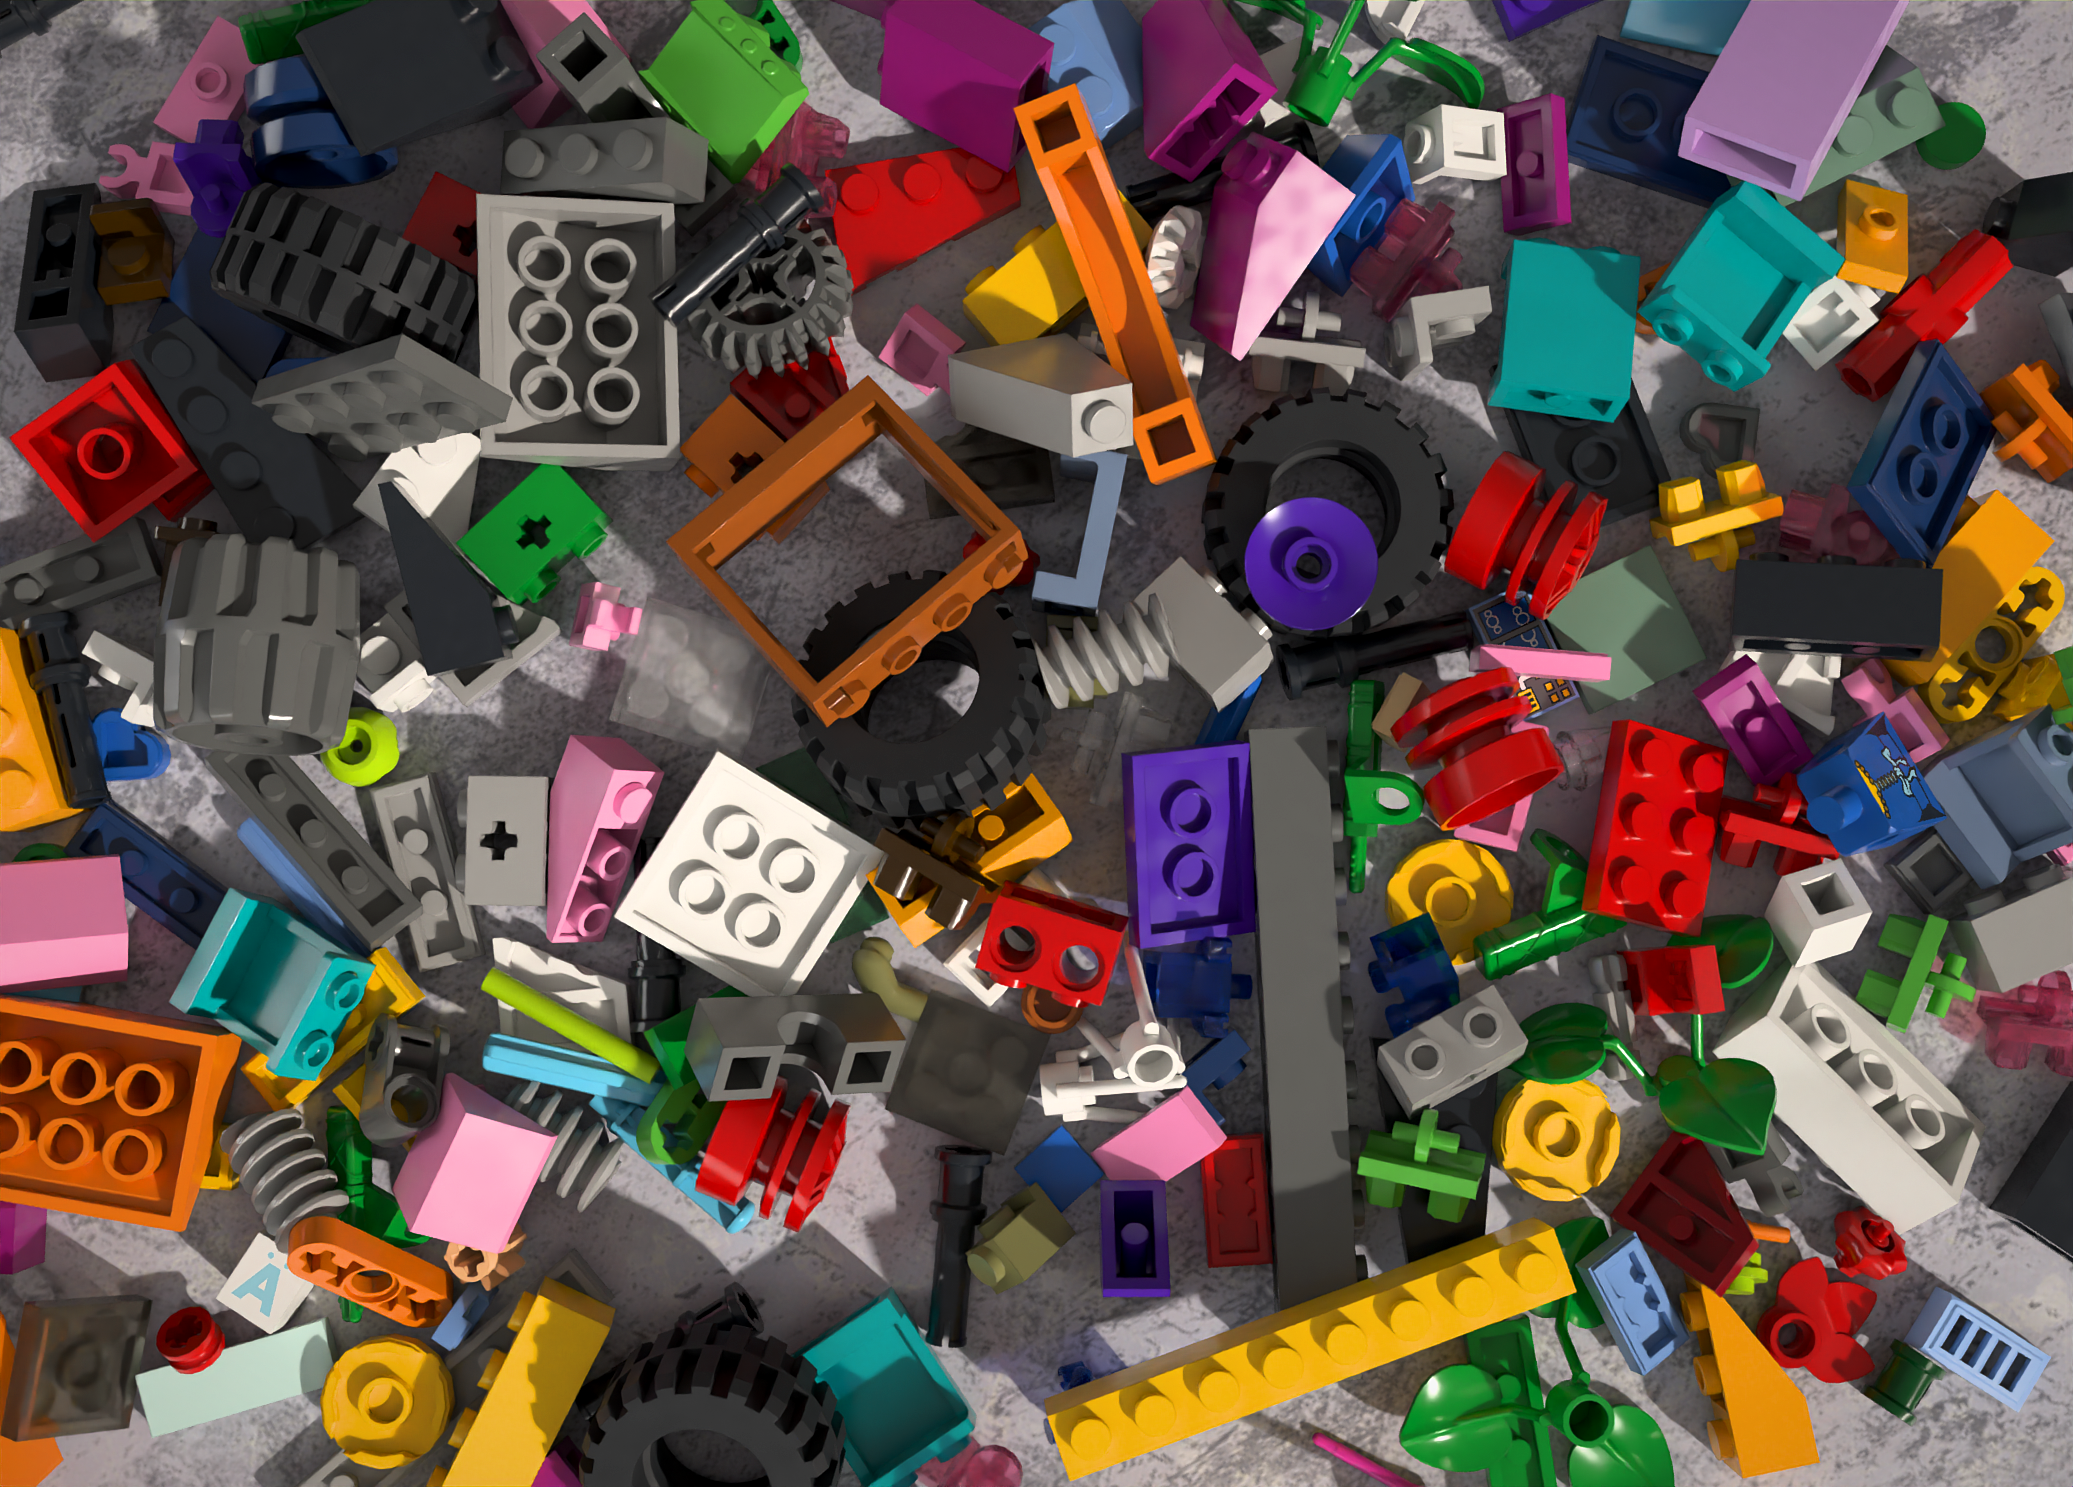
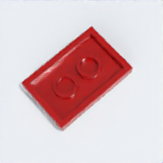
(1655, 829)

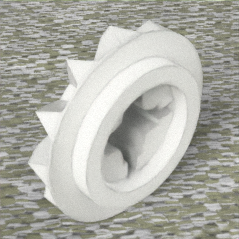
(1175, 255)

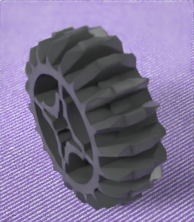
(773, 329)

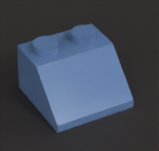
(1103, 55)

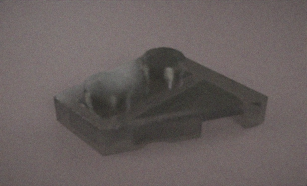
(1002, 467)

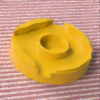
(1457, 886)
(1555, 1138)
(387, 1401)

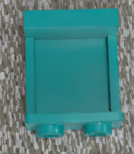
(1738, 284)
(1566, 330)
(274, 982)
(891, 1392)

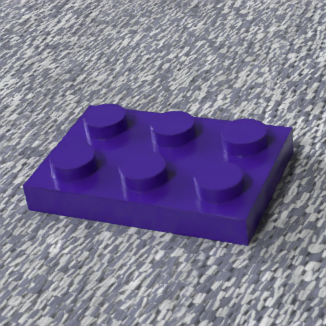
(1188, 843)

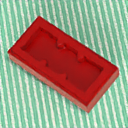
(1236, 1202)

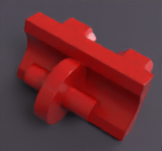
(1748, 824)

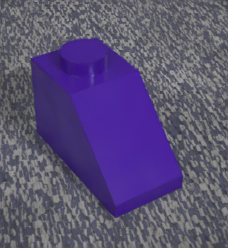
(1134, 1239)

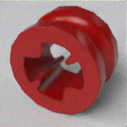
(200, 1349)

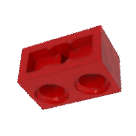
(1055, 927)

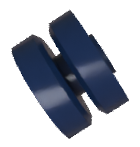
(301, 134)

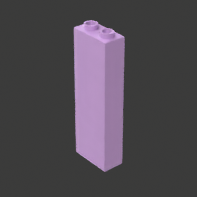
(1786, 88)

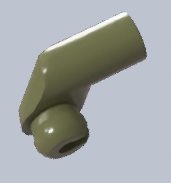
(876, 975)

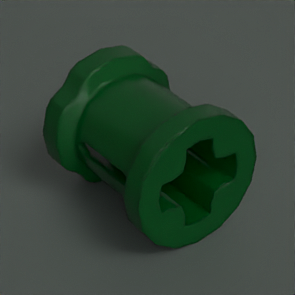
(1903, 1382)

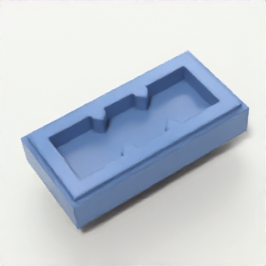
(1632, 1301)

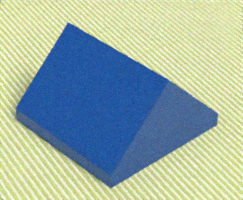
(1379, 177)

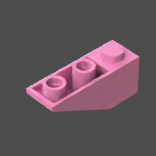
(594, 831)

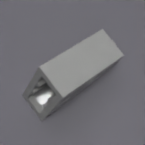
(1044, 395)

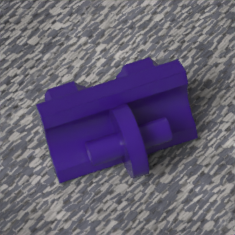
(215, 173)

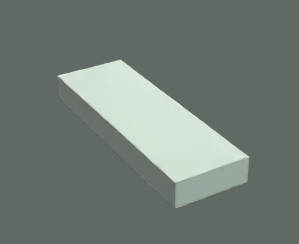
(240, 1379)

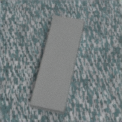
(425, 859)

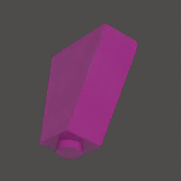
(1197, 82)

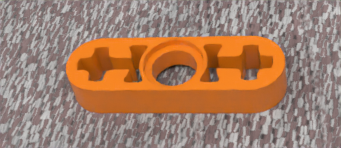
(333, 1254)

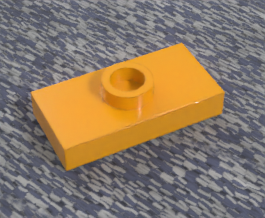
(1872, 236)

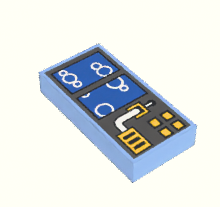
(1511, 625)

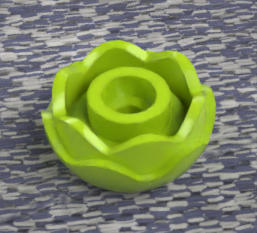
(378, 753)

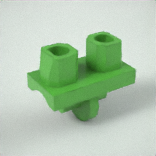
(1920, 944)
(1421, 1159)

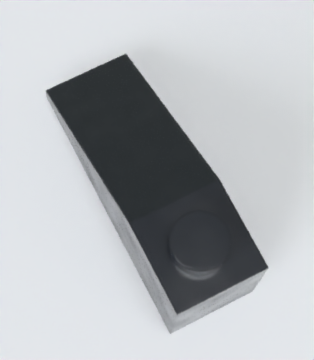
(2035, 223)
(59, 306)
(449, 602)

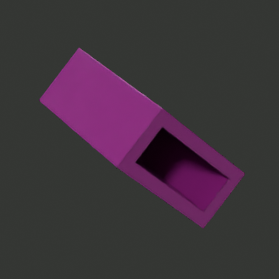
(962, 73)

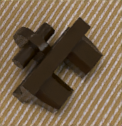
(912, 857)

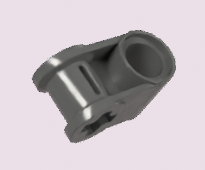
(402, 1066)

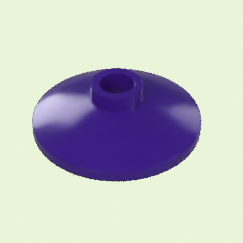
(1334, 539)

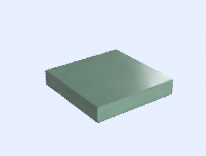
(1633, 619)

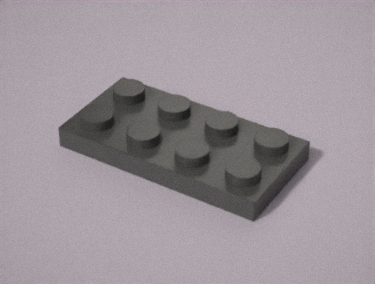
(381, 399)

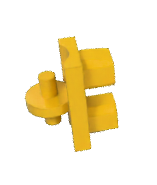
(1741, 504)

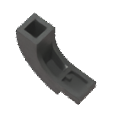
(607, 89)

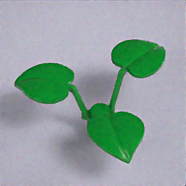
(1324, 77)
(1715, 1102)
(1460, 1418)

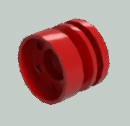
(1521, 533)
(1471, 737)
(777, 1150)

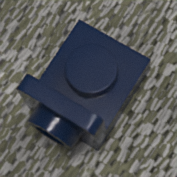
(1216, 1064)

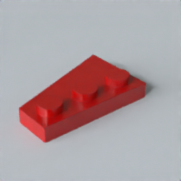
(912, 205)

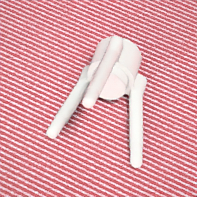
(1147, 1048)
(1070, 1088)

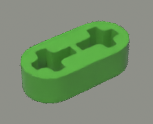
(695, 1118)

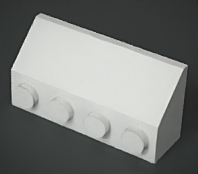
(1856, 1094)

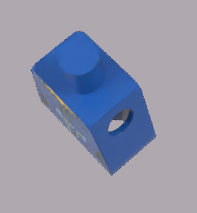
(1867, 790)

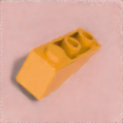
(1756, 1407)

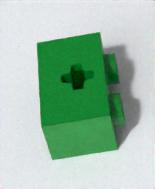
(506, 548)

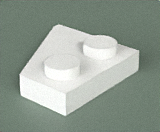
(438, 479)
(577, 987)

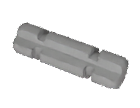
(1608, 974)

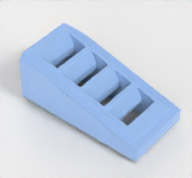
(1935, 1325)

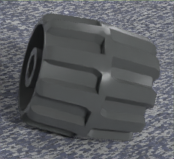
(256, 646)

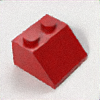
(108, 449)

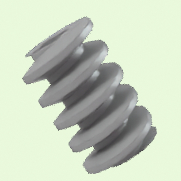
(1106, 652)
(575, 1152)
(282, 1171)

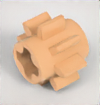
(492, 1268)

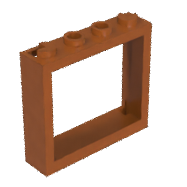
(792, 475)

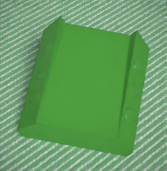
(725, 85)

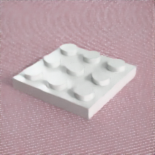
(749, 880)

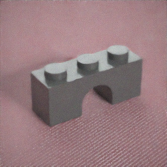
(617, 158)
(840, 1037)

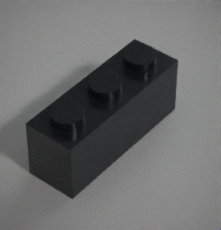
(1836, 607)

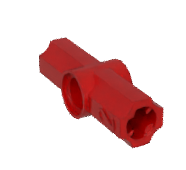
(1924, 310)

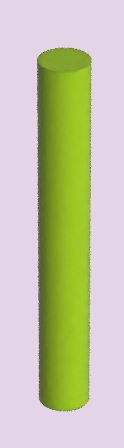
(571, 1025)

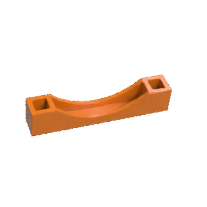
(1116, 282)

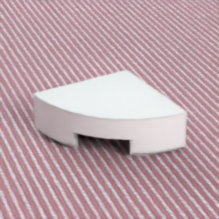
(1392, 17)

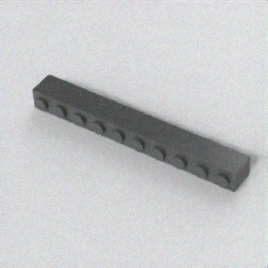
(1304, 1016)

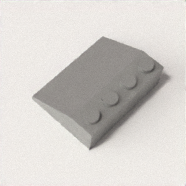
(575, 333)

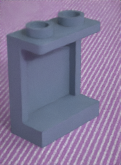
(1080, 595)
(2006, 795)

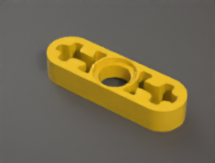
(1974, 690)

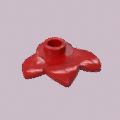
(1824, 1321)

